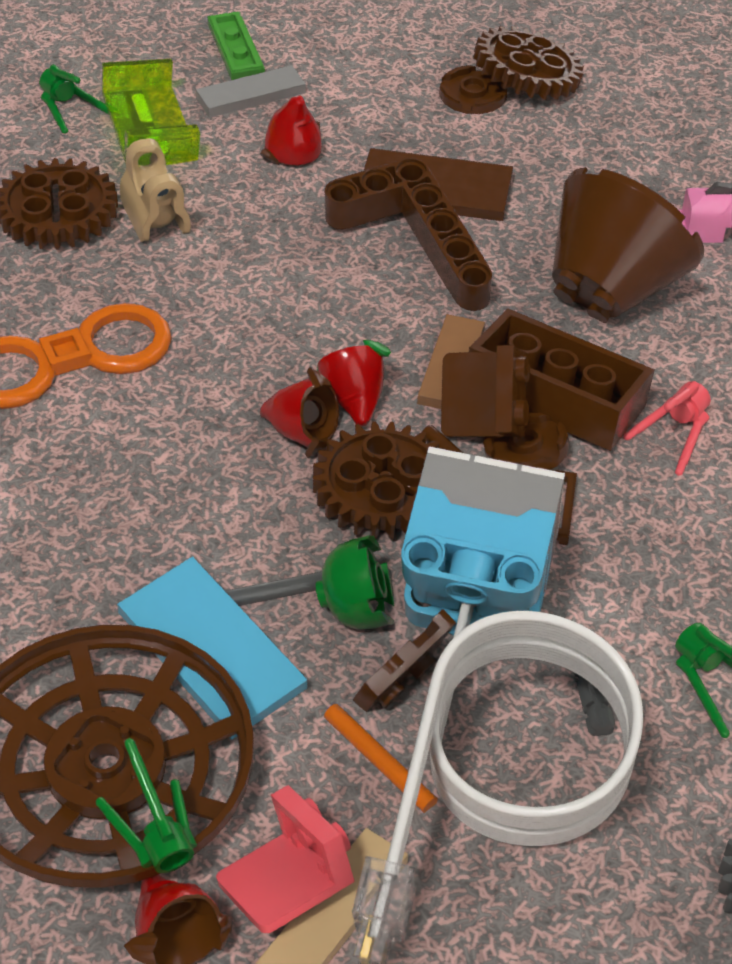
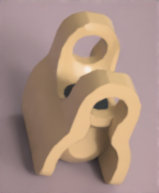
(150, 193)

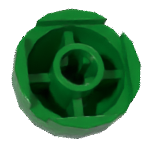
(354, 579)

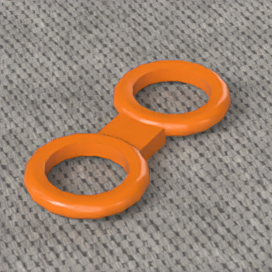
(75, 350)

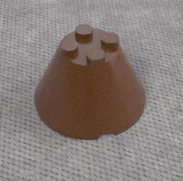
(618, 243)

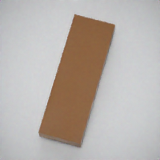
(455, 337)

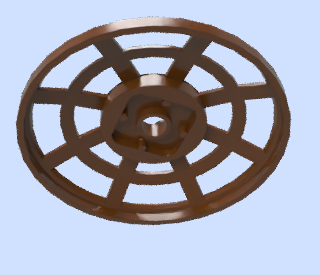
(104, 731)

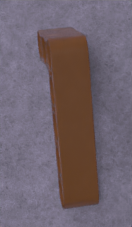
(412, 189)

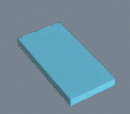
(198, 610)

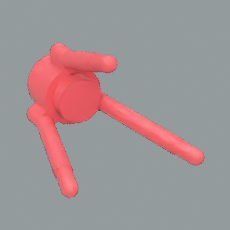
(684, 407)

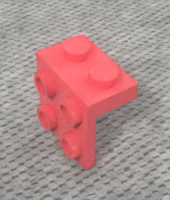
(291, 870)

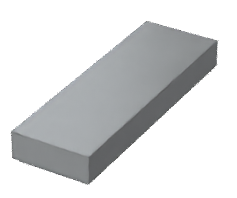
(250, 91)

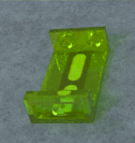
(145, 107)

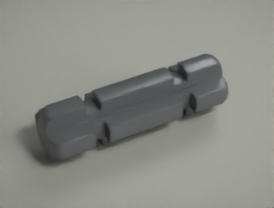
(595, 705)

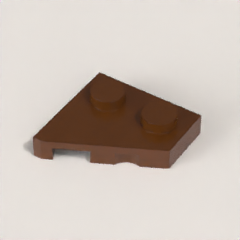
(412, 659)

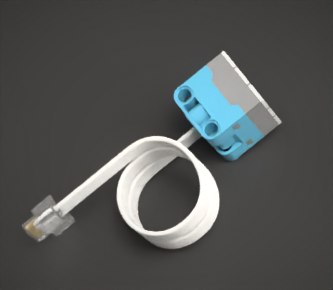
(484, 555)

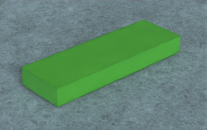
(235, 45)

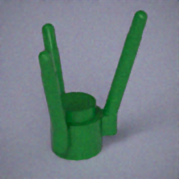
(60, 86)
(705, 651)
(166, 843)

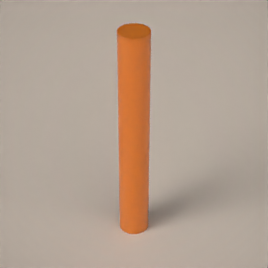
(376, 754)

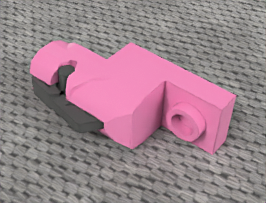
(708, 211)

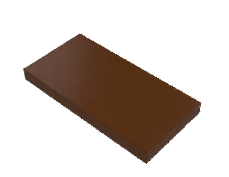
(470, 186)

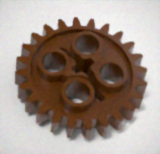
(528, 62)
(84, 200)
(371, 477)

